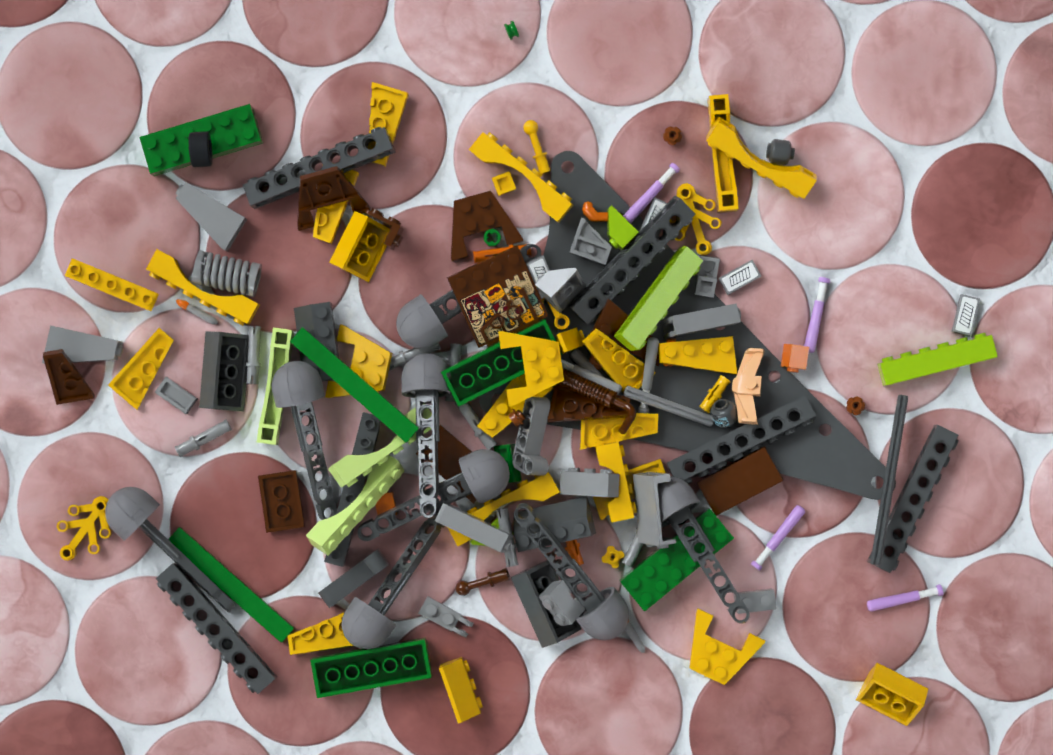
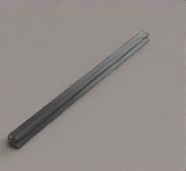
(889, 480)

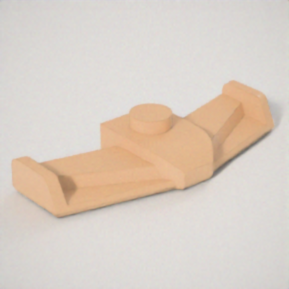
(747, 385)

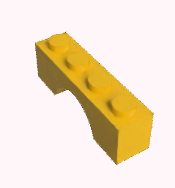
(611, 456)

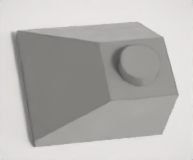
(560, 287)

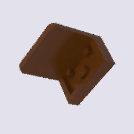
(394, 236)

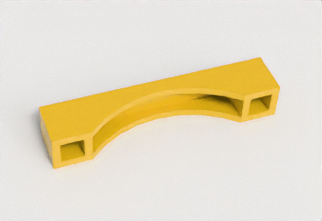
(723, 166)
(794, 178)
(552, 202)
(167, 267)
(538, 489)

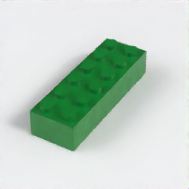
(228, 130)
(490, 367)
(671, 565)
(371, 667)

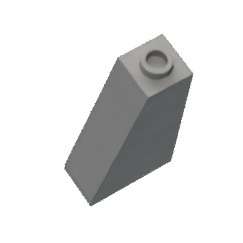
(213, 217)
(700, 321)
(83, 346)
(474, 527)

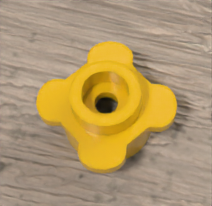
(607, 557)

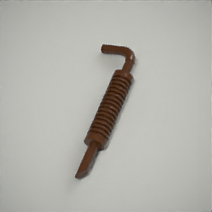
(599, 394)

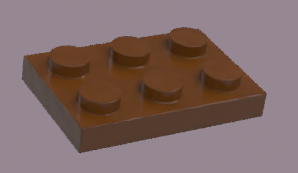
(281, 501)

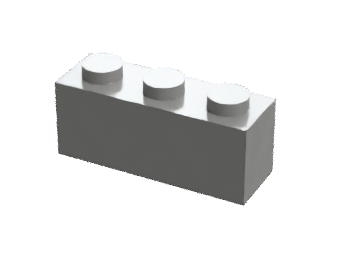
(589, 483)

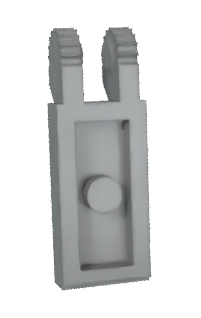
(443, 616)

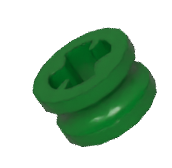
(511, 30)
(492, 231)

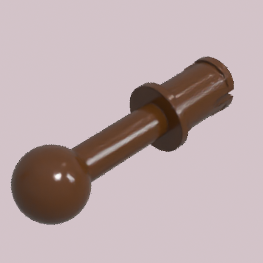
(464, 587)

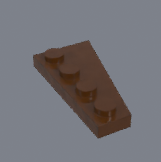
(609, 323)
(571, 406)

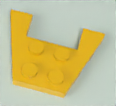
(368, 361)
(540, 362)
(716, 658)

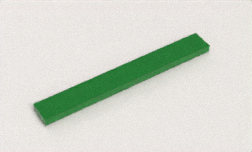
(354, 385)
(231, 585)

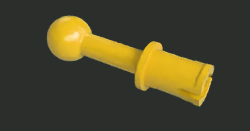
(530, 128)

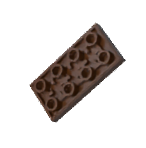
(449, 452)
(740, 481)

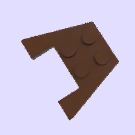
(324, 189)
(478, 215)

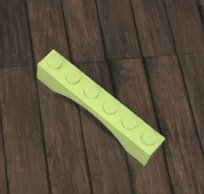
(271, 416)
(352, 466)
(330, 532)

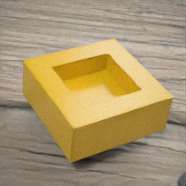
(503, 183)

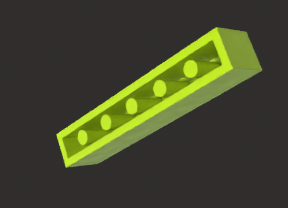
(658, 299)
(937, 360)

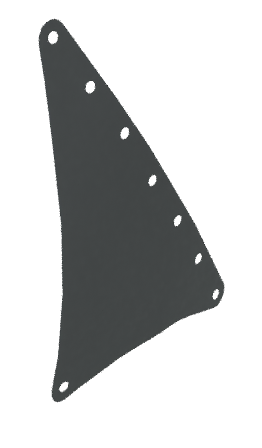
(827, 460)

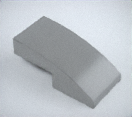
(707, 276)

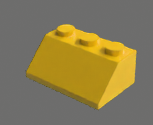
(360, 246)
(460, 689)
(892, 694)

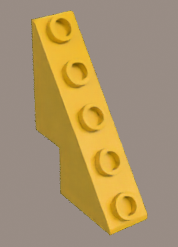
(111, 284)

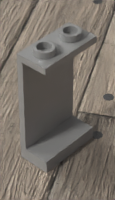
(648, 509)

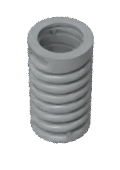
(230, 284)

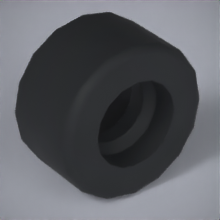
(200, 149)

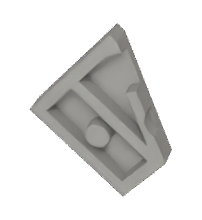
(590, 244)

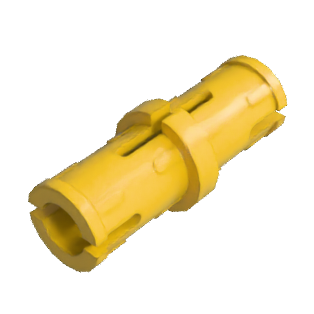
(714, 394)

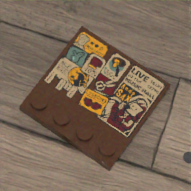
(489, 286)

